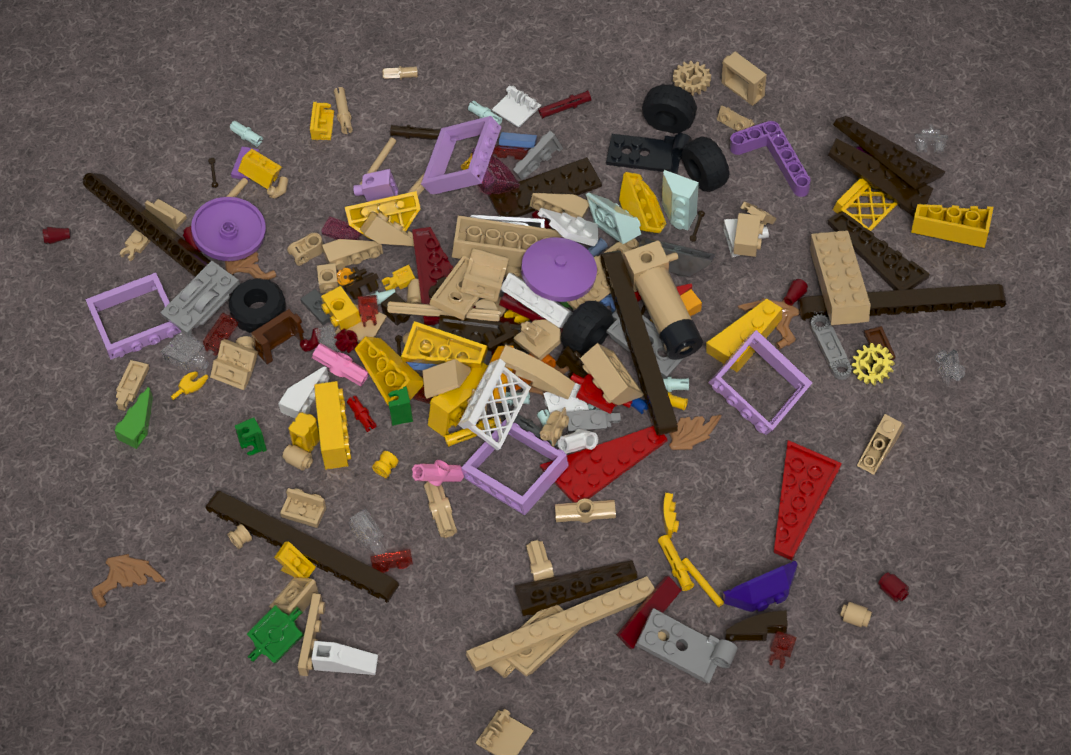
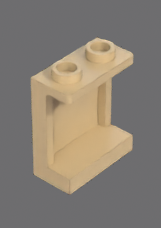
(484, 275)

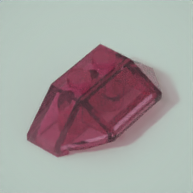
(497, 177)

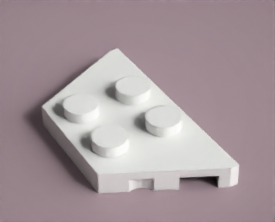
(572, 227)

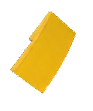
(669, 516)

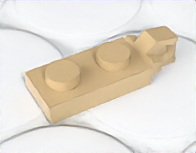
(131, 383)

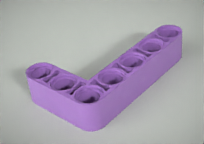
(772, 136)

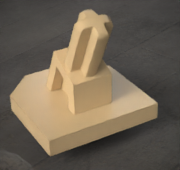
(538, 337)

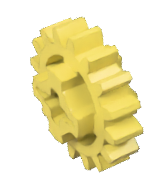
(874, 372)

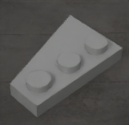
(541, 152)

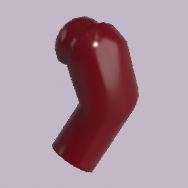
(308, 345)

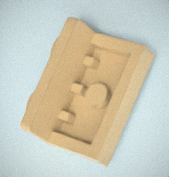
(303, 507)

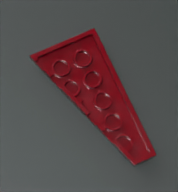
(431, 265)

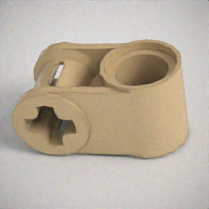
(306, 248)

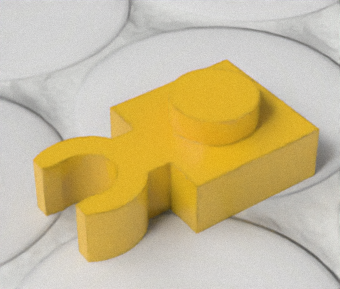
(400, 278)

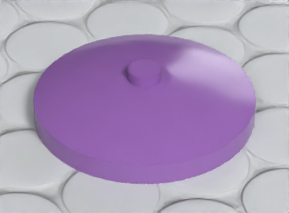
(228, 228)
(559, 269)

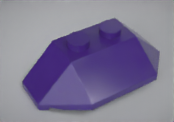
(762, 590)

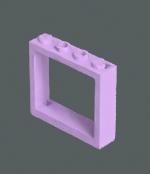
(434, 178)
(122, 294)
(780, 364)
(514, 500)

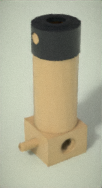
(651, 278)

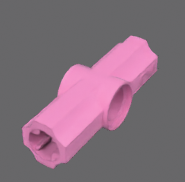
(340, 364)
(437, 473)

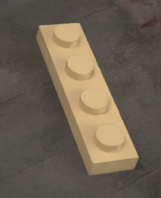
(312, 627)

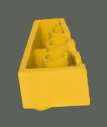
(953, 223)
(761, 318)
(436, 347)
(387, 368)
(450, 406)

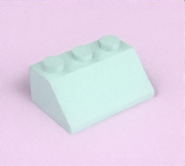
(679, 199)
(613, 219)

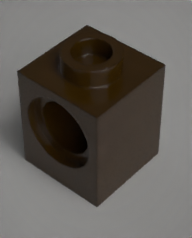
(396, 318)

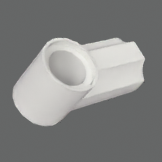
(578, 440)

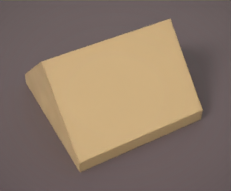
(444, 377)
(296, 594)

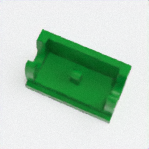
(400, 409)
(250, 435)

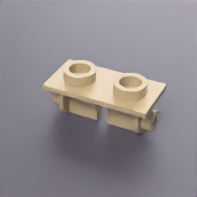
(733, 119)
(554, 426)

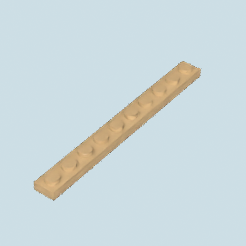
(559, 624)

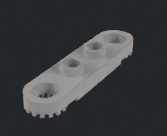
(831, 347)

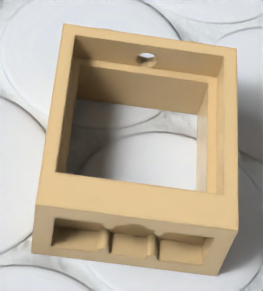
(754, 76)

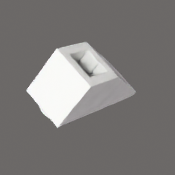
(301, 395)
(342, 658)

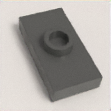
(313, 302)

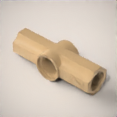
(440, 509)
(573, 511)

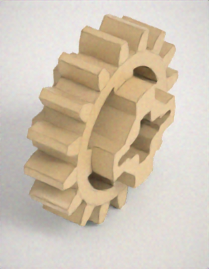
(692, 77)

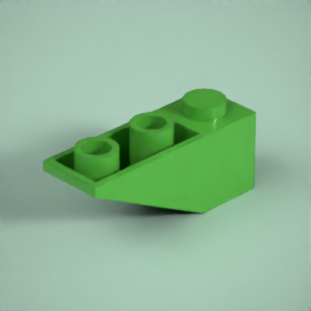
(135, 424)

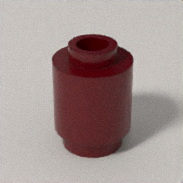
(893, 587)

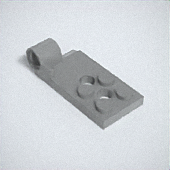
(665, 364)
(701, 652)

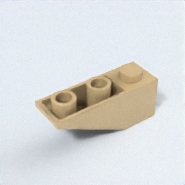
(560, 203)
(384, 232)
(348, 252)
(881, 444)

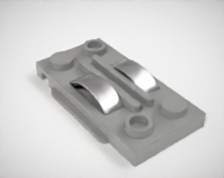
(200, 298)

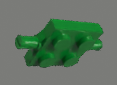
(275, 634)

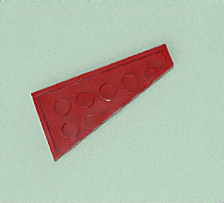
(596, 468)
(804, 488)

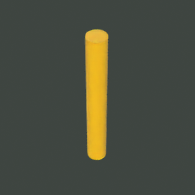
(703, 583)

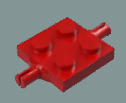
(592, 394)

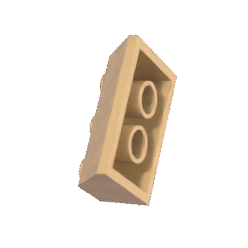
(610, 375)

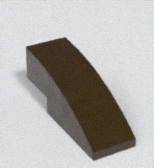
(757, 627)

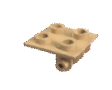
(504, 735)

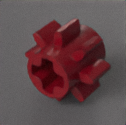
(346, 340)

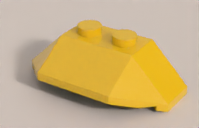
(641, 203)
(397, 208)

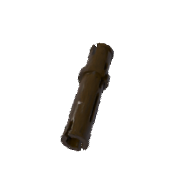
(414, 132)

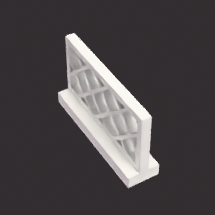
(546, 308)
(484, 393)

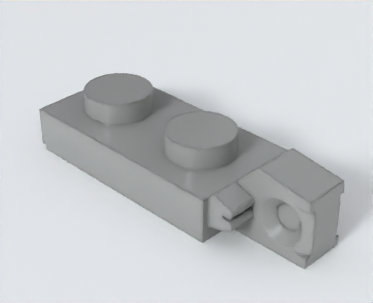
(591, 420)

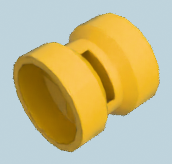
(385, 464)

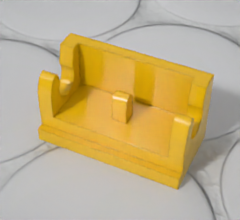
(321, 121)
(259, 168)

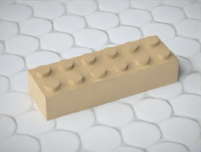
(497, 238)
(840, 278)

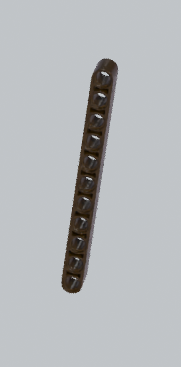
(146, 222)
(918, 300)
(639, 343)
(316, 552)

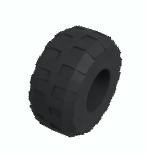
(669, 108)
(705, 163)
(251, 292)
(587, 326)

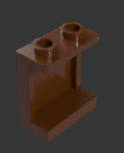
(275, 333)

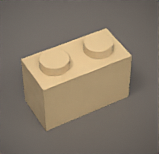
(747, 235)

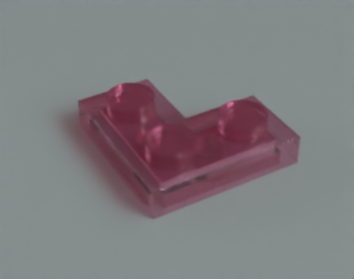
(339, 230)

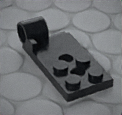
(662, 153)

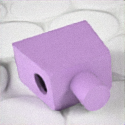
(377, 186)

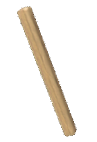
(429, 310)

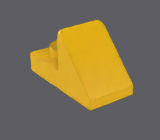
(294, 561)

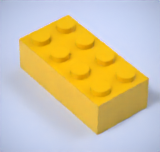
(332, 425)

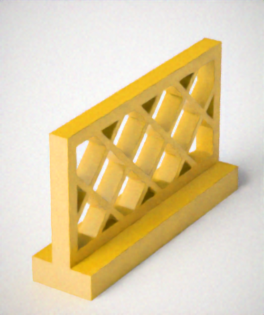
(853, 195)

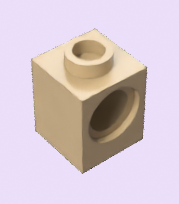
(325, 273)

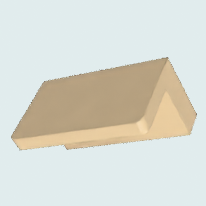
(166, 213)

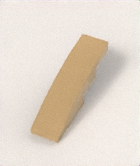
(540, 373)

